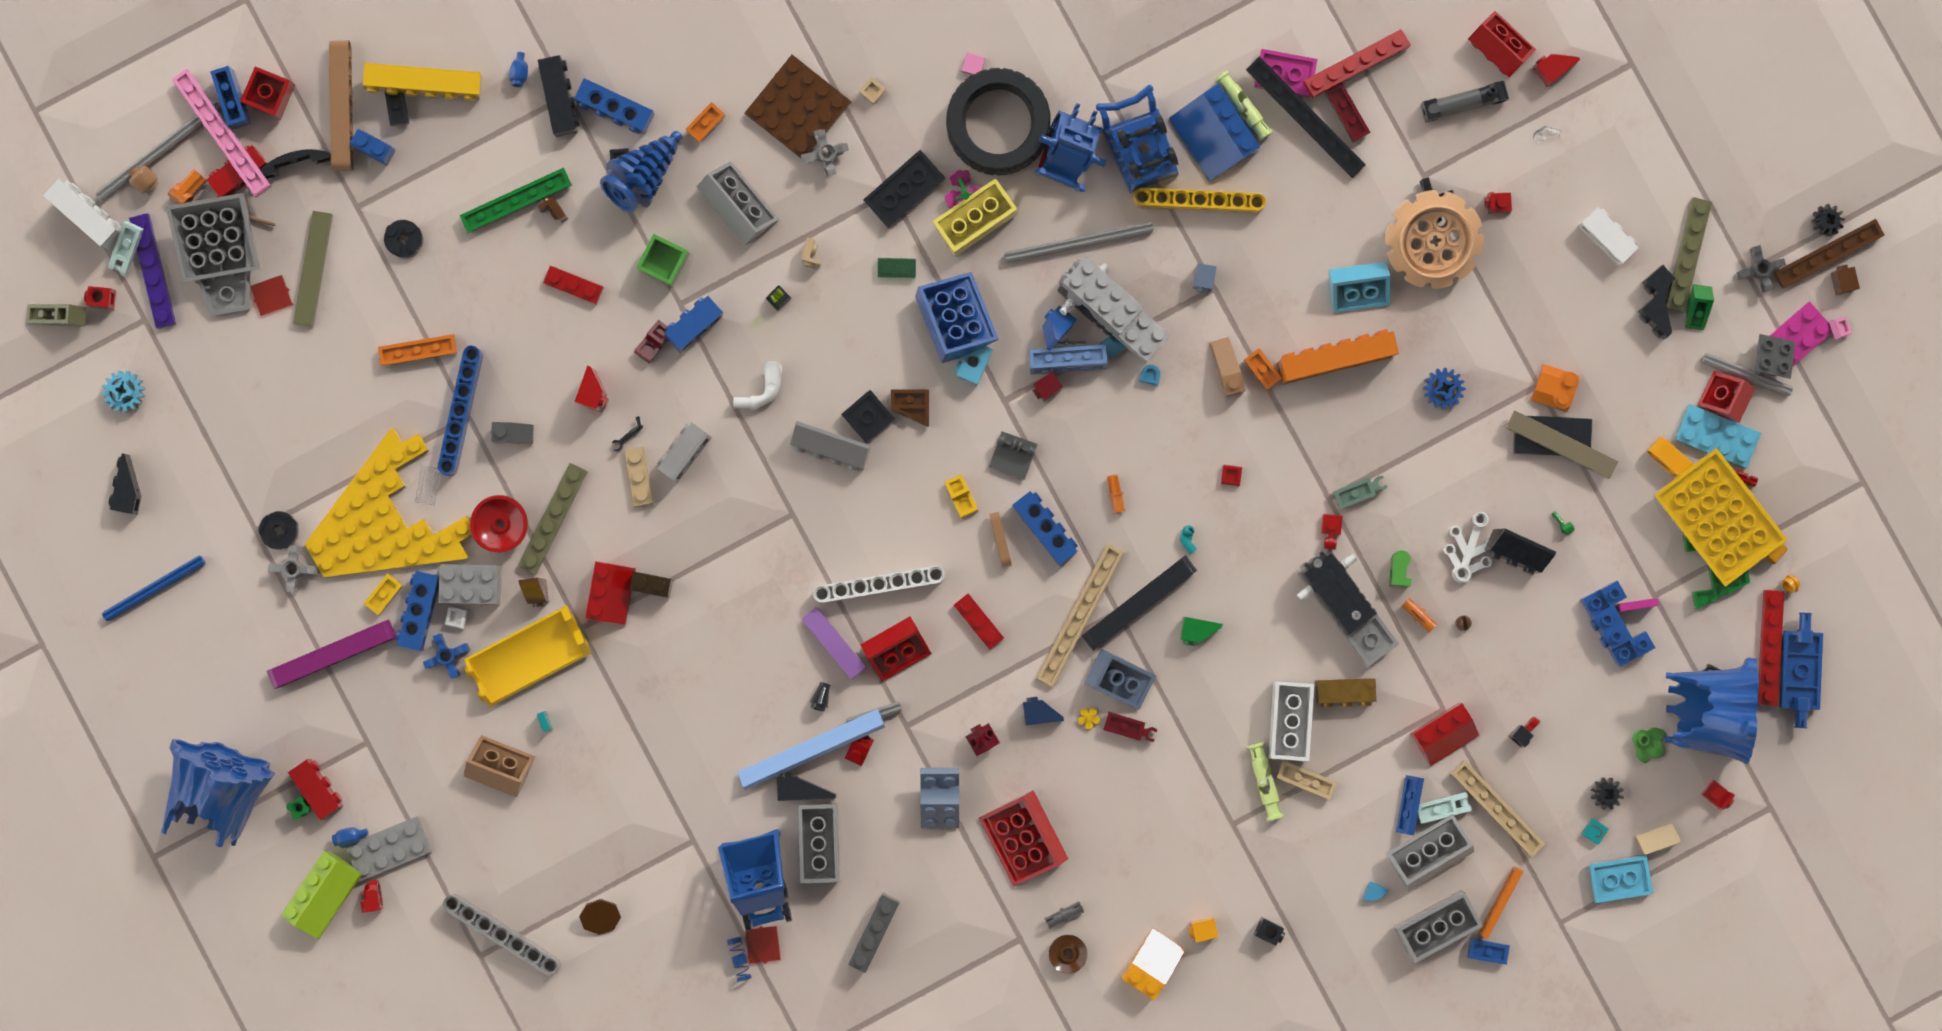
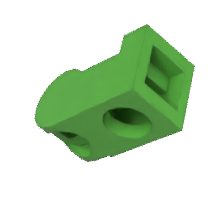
(1399, 569)

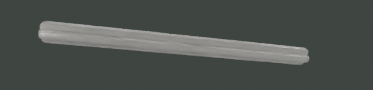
(153, 155)
(1078, 242)

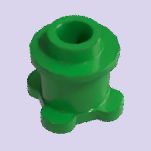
(293, 807)

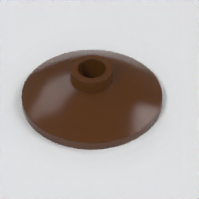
(1072, 963)

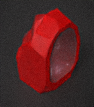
(371, 897)

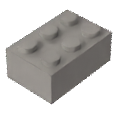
(469, 584)

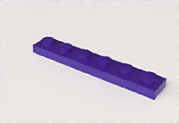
(153, 273)

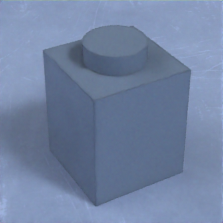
(1204, 278)

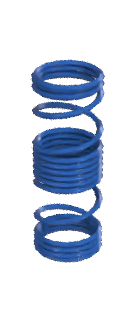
(739, 959)

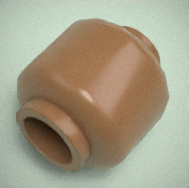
(143, 179)

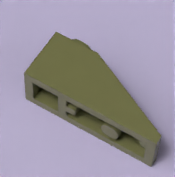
(56, 314)

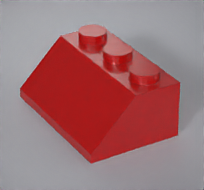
(1501, 44)
(610, 593)
(895, 649)
(1445, 733)

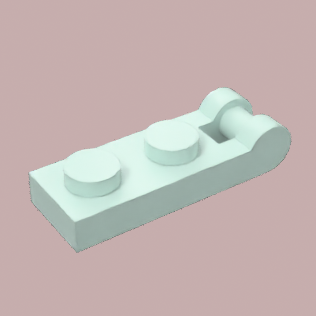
(125, 248)
(1443, 807)

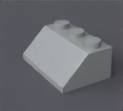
(683, 452)

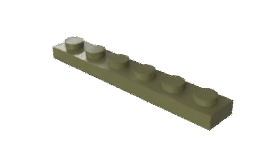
(1688, 254)
(553, 518)

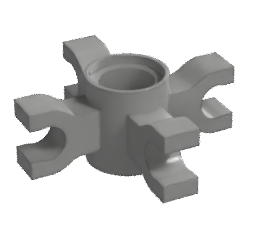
(828, 166)
(294, 552)

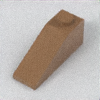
(1227, 367)

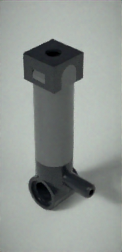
(1488, 95)

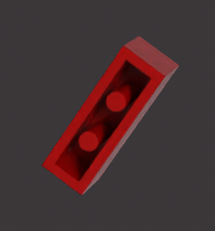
(227, 180)
(316, 788)

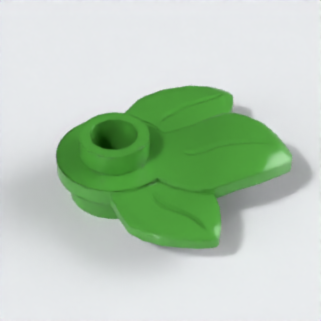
(1651, 745)

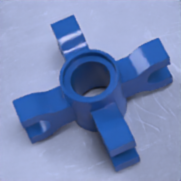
(450, 665)

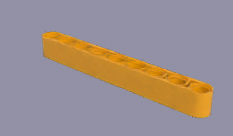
(1677, 463)

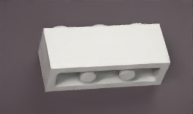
(1608, 235)

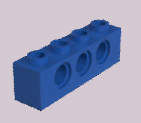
(590, 89)
(1031, 500)
(427, 603)

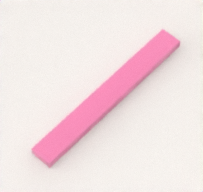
(221, 133)

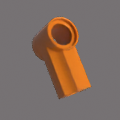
(185, 191)

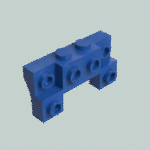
(1611, 626)

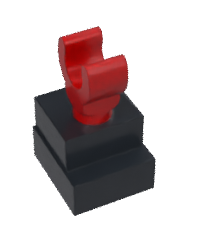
(1522, 734)

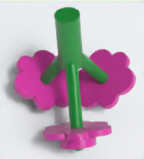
(960, 179)

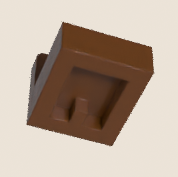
(556, 211)

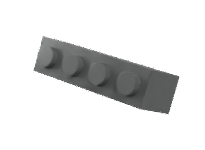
(874, 932)

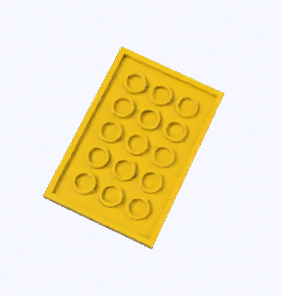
(1720, 517)

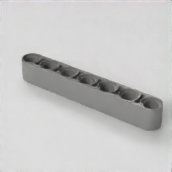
(511, 935)

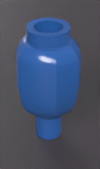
(518, 71)
(348, 837)

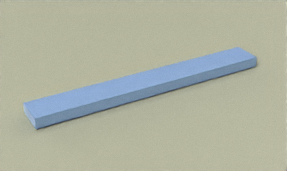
(811, 749)

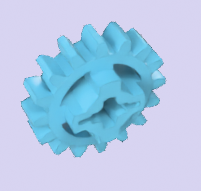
(122, 398)

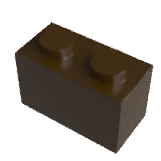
(651, 584)

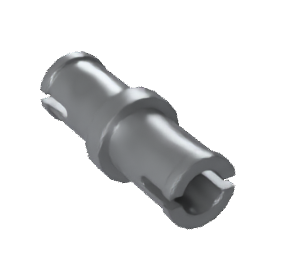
(1064, 915)

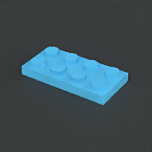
(1709, 431)

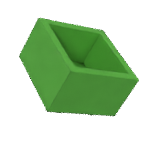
(663, 260)

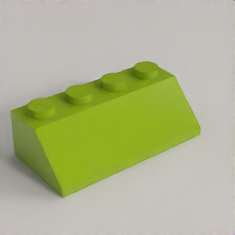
(321, 894)

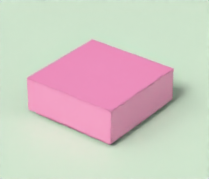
(973, 63)
(1840, 327)

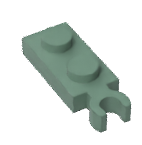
(1357, 492)

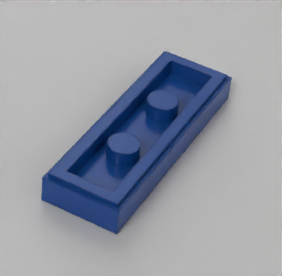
(1410, 805)

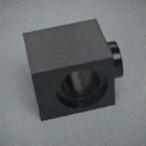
(1263, 925)

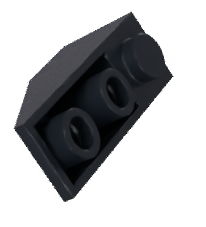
(126, 491)

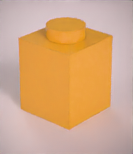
(1203, 929)

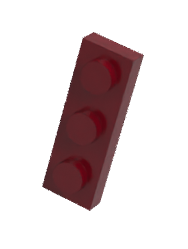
(1347, 112)

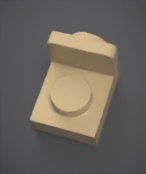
(810, 250)

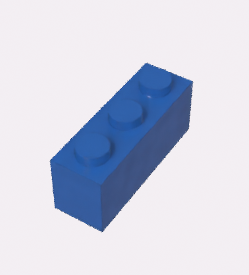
(229, 97)
(693, 323)

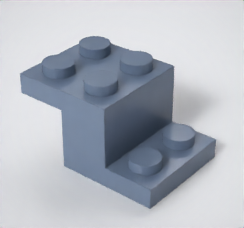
(939, 797)

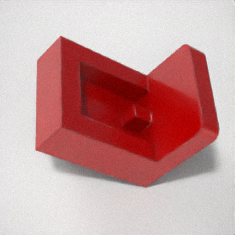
(859, 749)

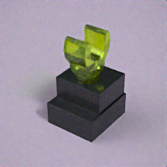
(778, 298)

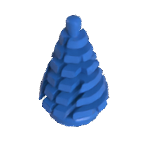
(639, 173)

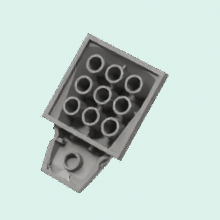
(216, 250)

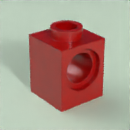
(107, 301)

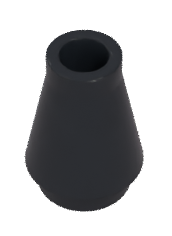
(821, 697)

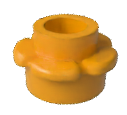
(1791, 584)

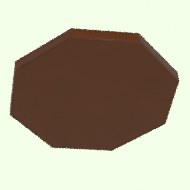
(600, 916)

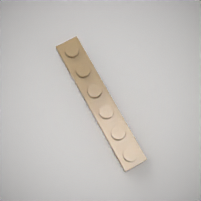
(1497, 808)

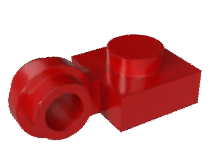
(1332, 526)

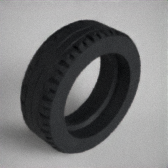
(987, 81)

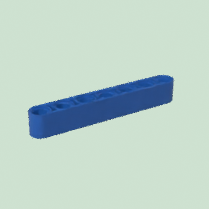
(453, 418)

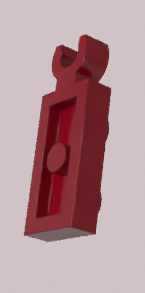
(1127, 727)

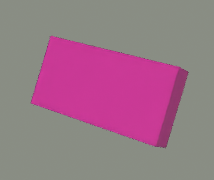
(1637, 604)

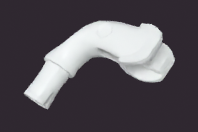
(772, 371)

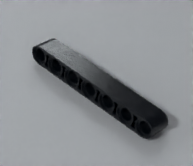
(1139, 603)

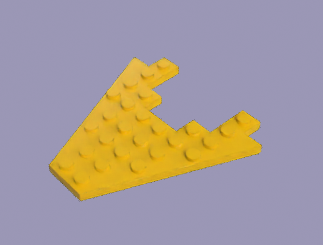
(366, 529)

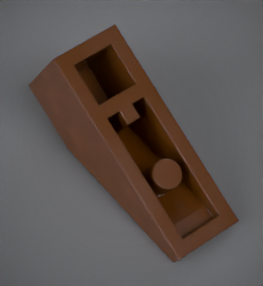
(534, 591)

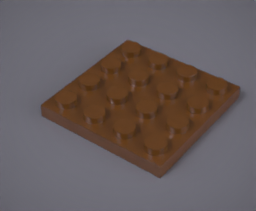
(797, 105)

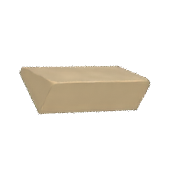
(1657, 839)

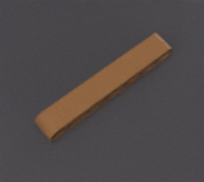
(341, 105)

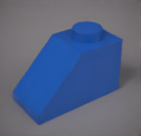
(1056, 326)

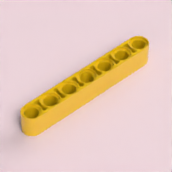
(1208, 197)

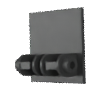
(1774, 356)
(1013, 455)

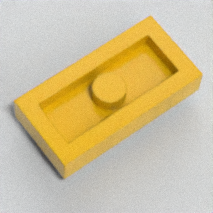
(383, 594)

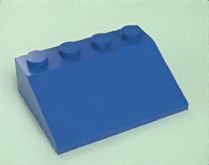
(1214, 132)
(955, 316)

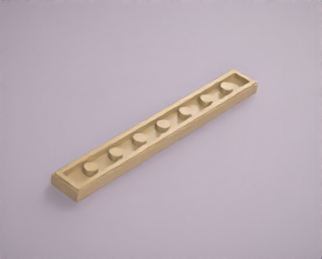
(1079, 615)

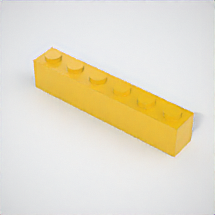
(421, 81)

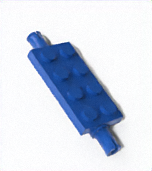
(1801, 670)

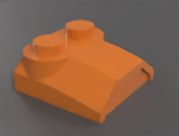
(1555, 388)

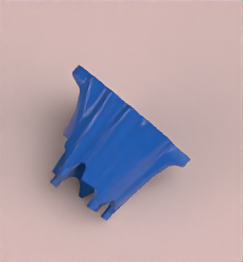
(1717, 710)
(216, 786)

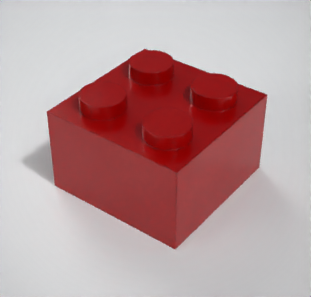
(267, 93)

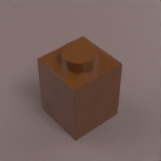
(1845, 279)

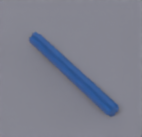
(153, 588)

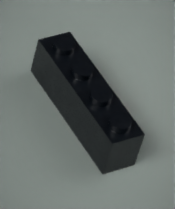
(557, 95)

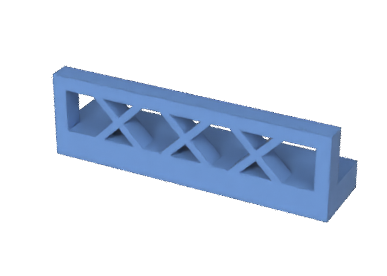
(1068, 359)

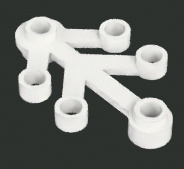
(1468, 550)

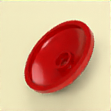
(485, 523)

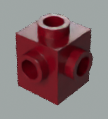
(982, 739)

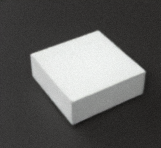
(456, 617)

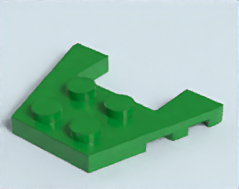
(1717, 589)

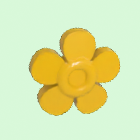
(1088, 718)

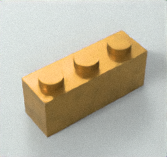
(1346, 691)

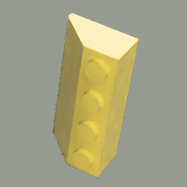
(975, 217)

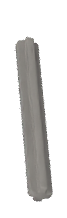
(1746, 374)

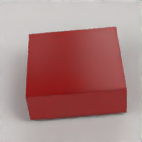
(1231, 475)

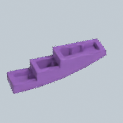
(834, 643)

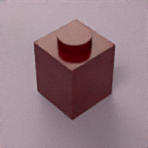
(1047, 387)

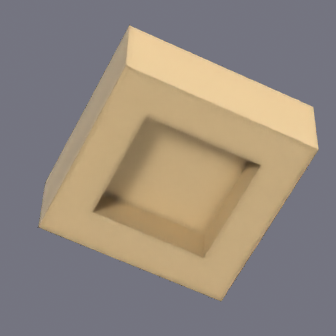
(872, 90)

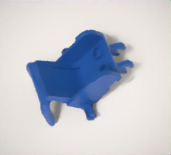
(1070, 148)

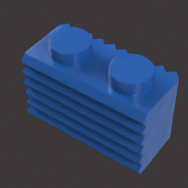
(372, 147)

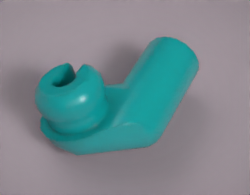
(1186, 537)

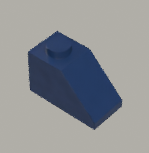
(1039, 712)

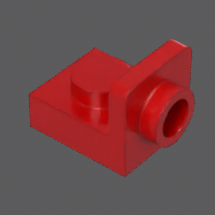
(1498, 202)
(1718, 795)

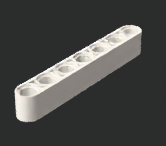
(869, 583)

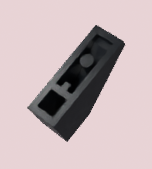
(797, 788)

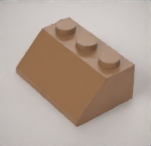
(498, 766)

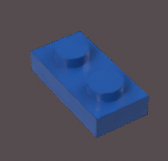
(1488, 951)

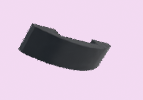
(270, 170)

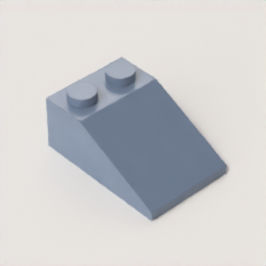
(1120, 679)

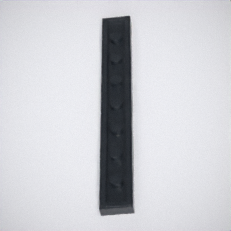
(1305, 117)

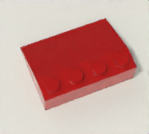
(1023, 838)

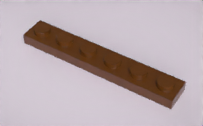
(1829, 253)

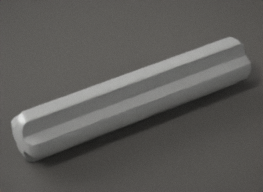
(884, 711)

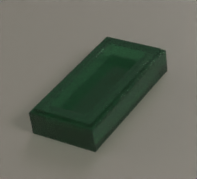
(896, 268)

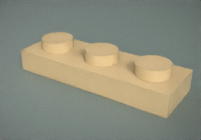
(638, 476)
(1306, 780)

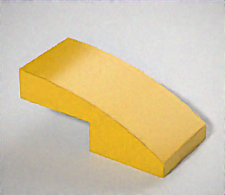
(961, 496)

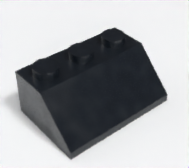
(1519, 551)

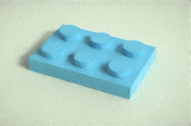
(1620, 879)

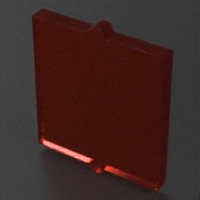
(271, 295)
(763, 944)

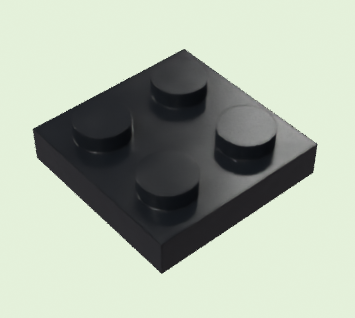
(868, 416)

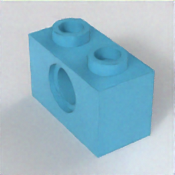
(973, 374)

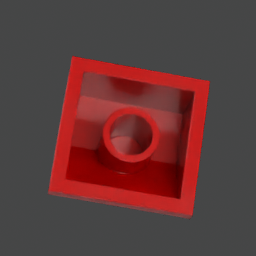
(591, 391)
(1726, 396)

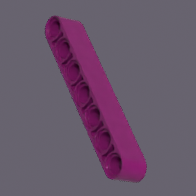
(331, 654)

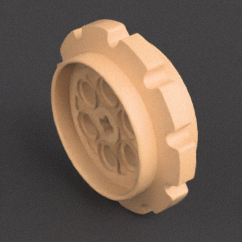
(1463, 249)

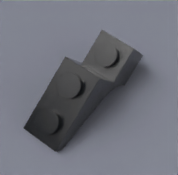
(1655, 310)

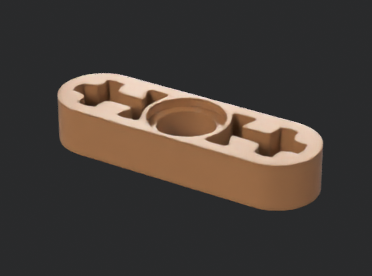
(1000, 539)

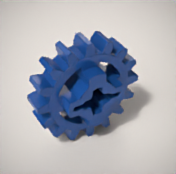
(1441, 381)

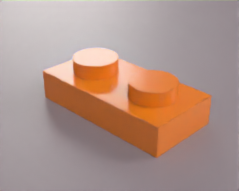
(705, 122)
(1262, 369)

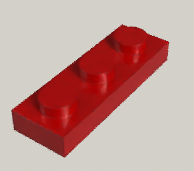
(573, 285)
(978, 621)

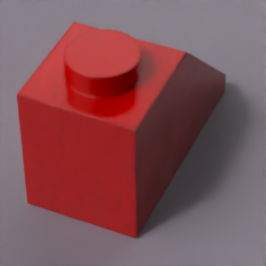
(1554, 66)

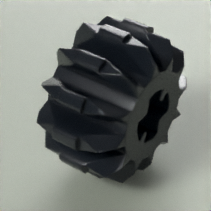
(1833, 225)
(1613, 792)

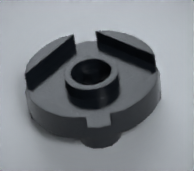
(394, 232)
(288, 524)

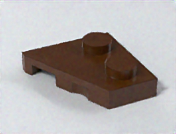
(912, 404)

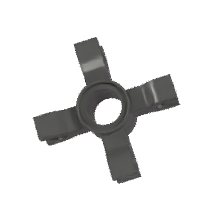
(1765, 283)

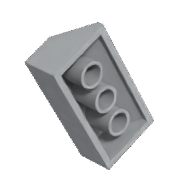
(737, 202)
(830, 445)
(1430, 852)

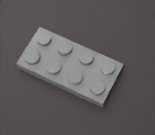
(389, 848)

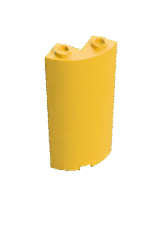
(527, 656)

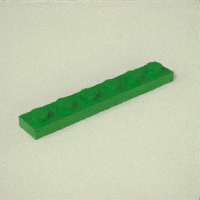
(515, 200)

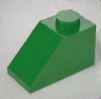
(1699, 306)
(1197, 630)

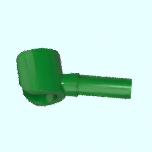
(1565, 528)

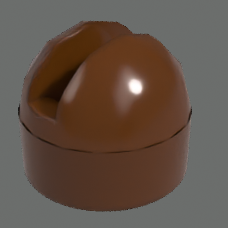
(1459, 623)

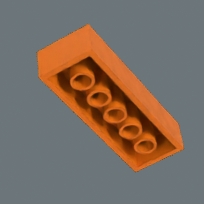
(1337, 357)

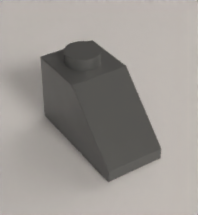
(512, 433)

